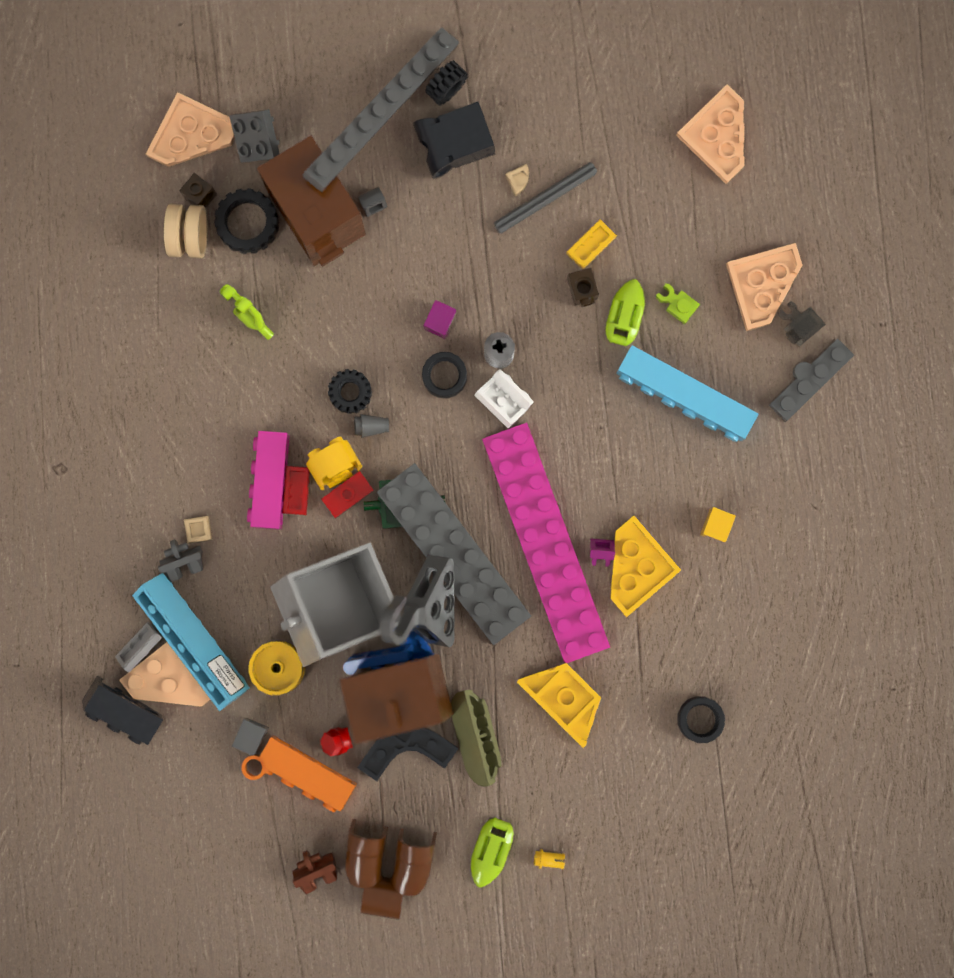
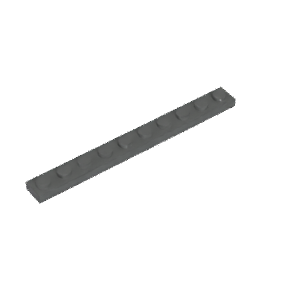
(380, 110)

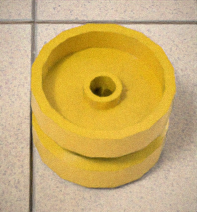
(262, 666)

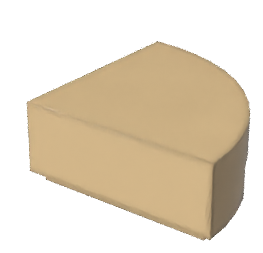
(518, 179)

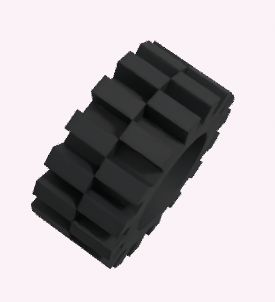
(446, 82)
(349, 377)

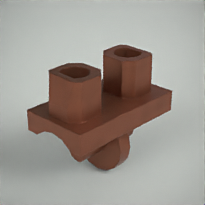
(313, 868)

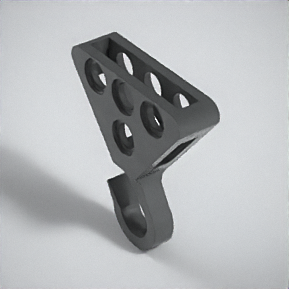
(424, 606)

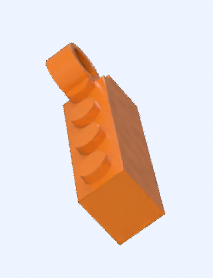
(304, 772)

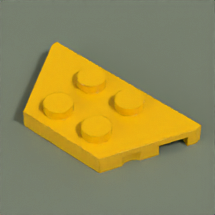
(565, 699)

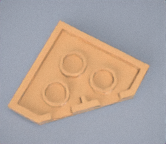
(189, 132)
(718, 134)
(763, 282)
(164, 679)

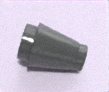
(370, 425)

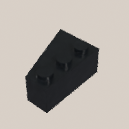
(121, 712)

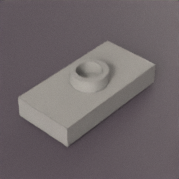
(138, 647)

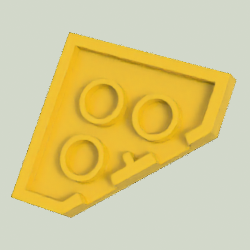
(638, 567)

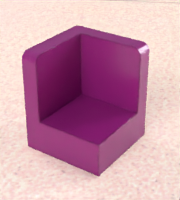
(439, 319)

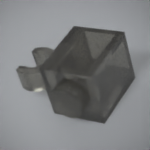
(802, 325)

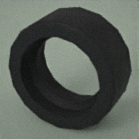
(448, 357)
(714, 732)

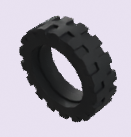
(231, 202)

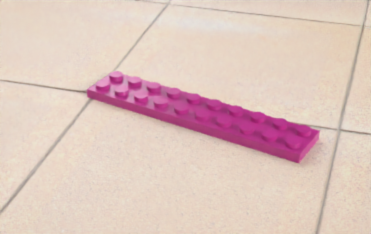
(546, 543)

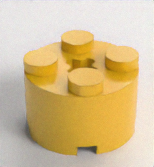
(333, 463)

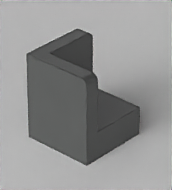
(249, 736)

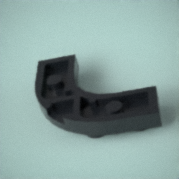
(420, 740)

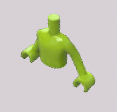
(246, 311)

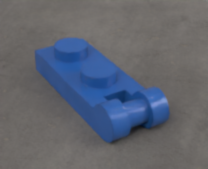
(378, 658)

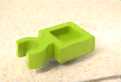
(680, 306)

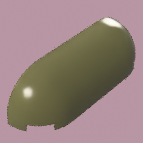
(476, 737)

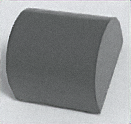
(372, 201)

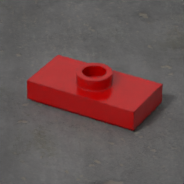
(296, 490)
(347, 494)

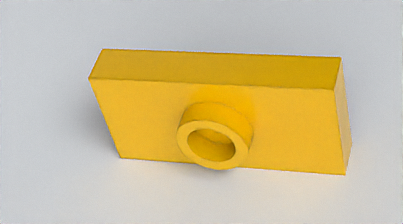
(591, 244)

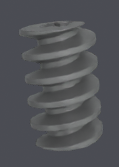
(501, 341)

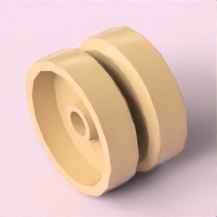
(185, 230)

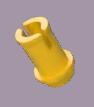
(547, 859)

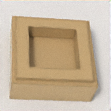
(198, 529)

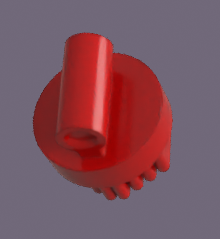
(336, 741)

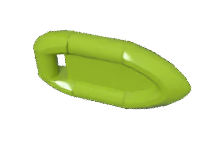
(626, 313)
(490, 852)

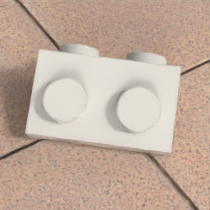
(504, 398)

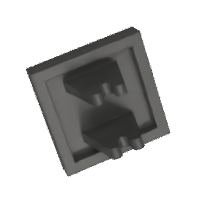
(254, 135)

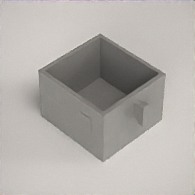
(333, 603)

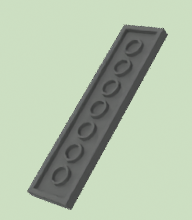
(441, 534)

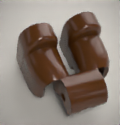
(364, 870)

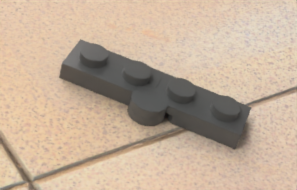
(810, 379)

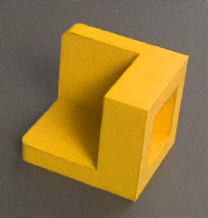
(718, 524)

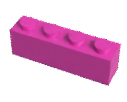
(268, 480)

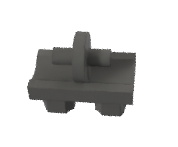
(171, 565)

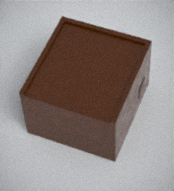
(319, 220)
(396, 699)

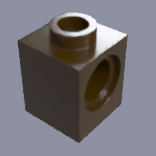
(198, 191)
(583, 277)

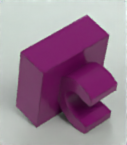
(602, 550)

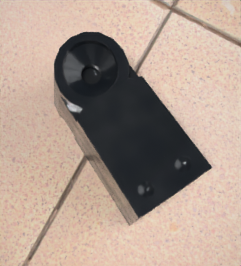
(455, 139)

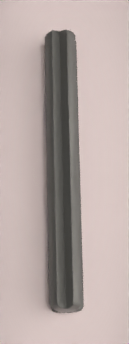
(545, 197)

